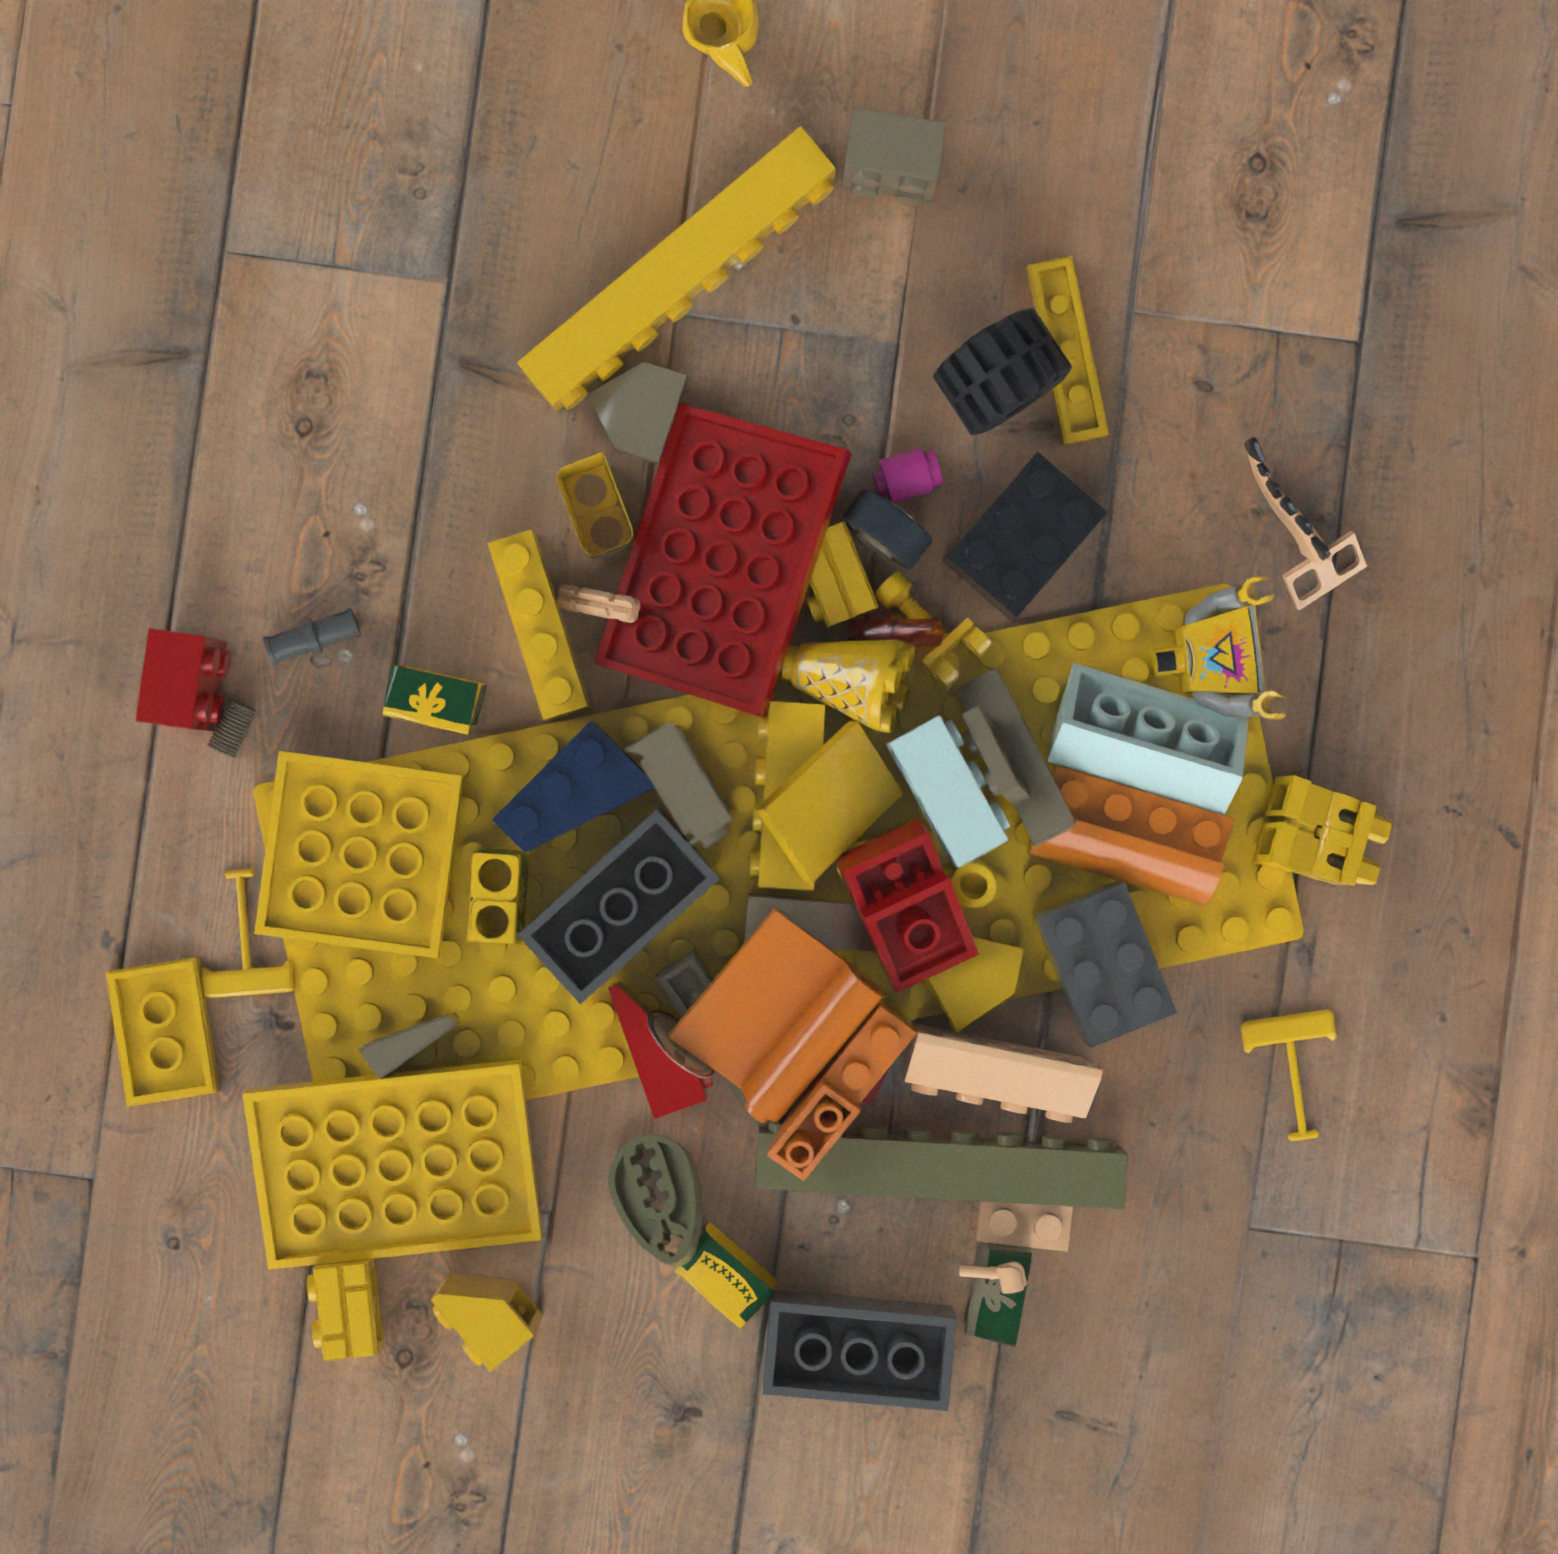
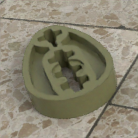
(633, 1199)

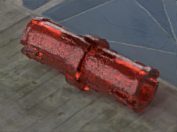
(897, 628)

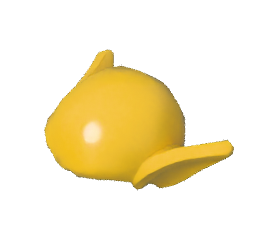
(724, 32)

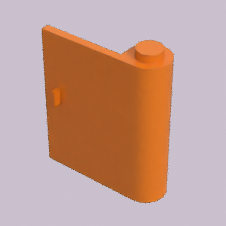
(777, 1015)

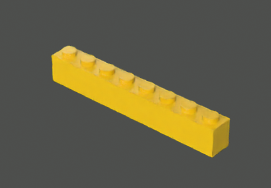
(678, 270)

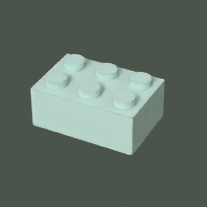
(949, 790)

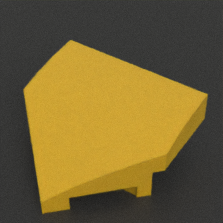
(977, 984)

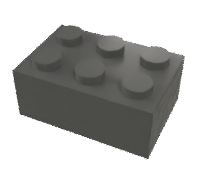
(1104, 963)

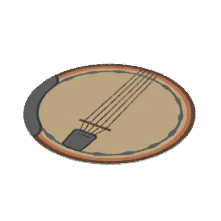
(660, 1025)

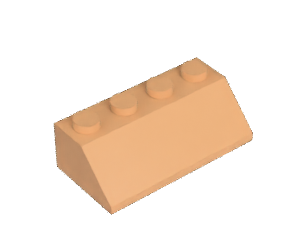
(1001, 1072)

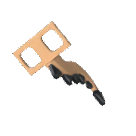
(1306, 536)

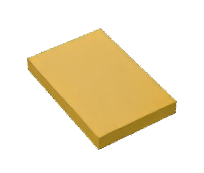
(830, 801)
(162, 1031)

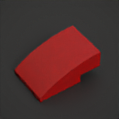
(907, 905)

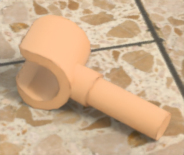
(1010, 1275)

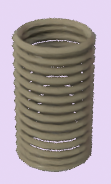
(233, 739)

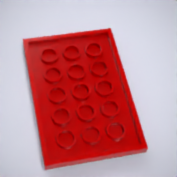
(724, 558)

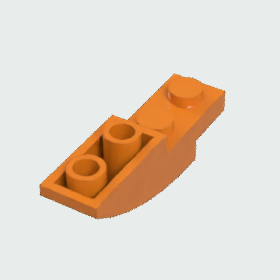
(838, 1090)

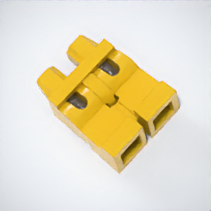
(1315, 832)

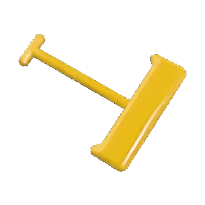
(246, 980)
(1290, 1029)

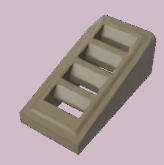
(396, 1048)

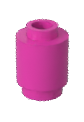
(907, 475)

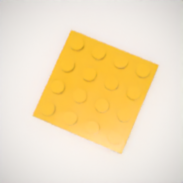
(359, 854)

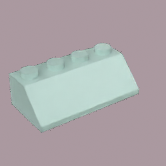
(1148, 739)

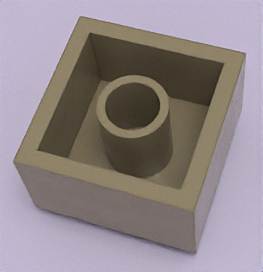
(893, 156)

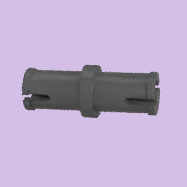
(312, 636)

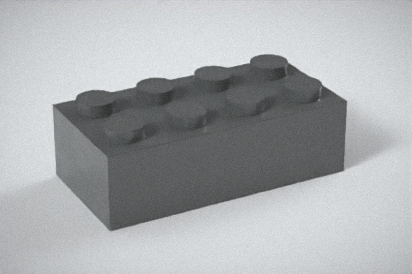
(619, 905)
(859, 1350)

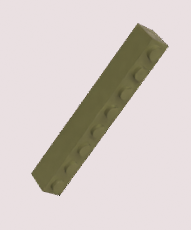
(958, 1167)

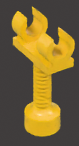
(896, 593)

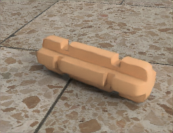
(598, 603)

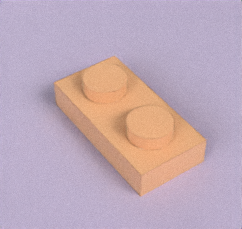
(1025, 1225)

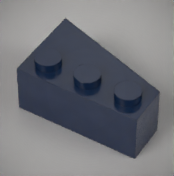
(572, 789)

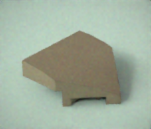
(640, 409)

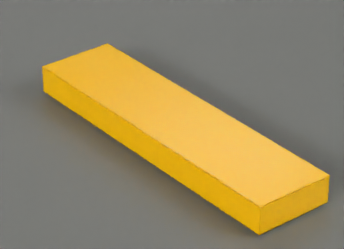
(1060, 307)

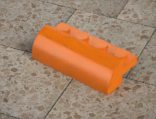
(1139, 838)

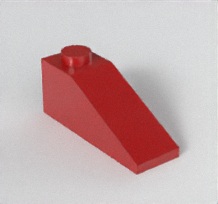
(663, 1080)

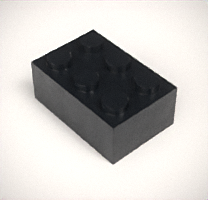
(1025, 537)

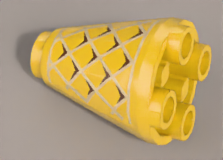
(854, 677)

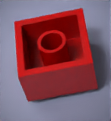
(182, 680)

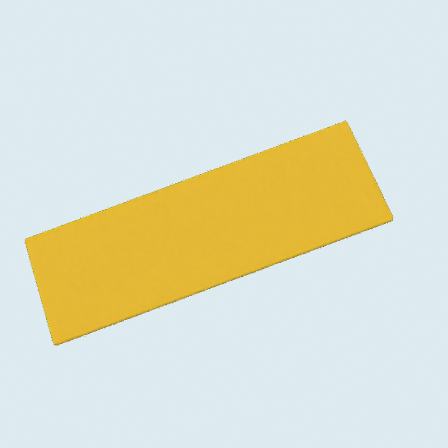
(523, 1012)

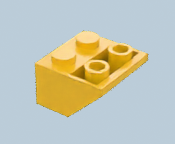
(488, 1314)

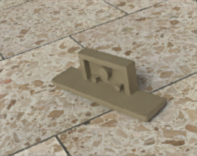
(1013, 757)

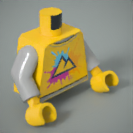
(1222, 654)

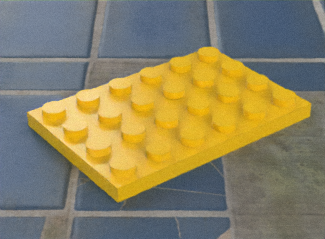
(393, 1164)

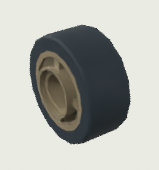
(887, 529)

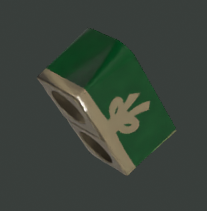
(988, 1310)

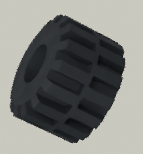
(1002, 371)

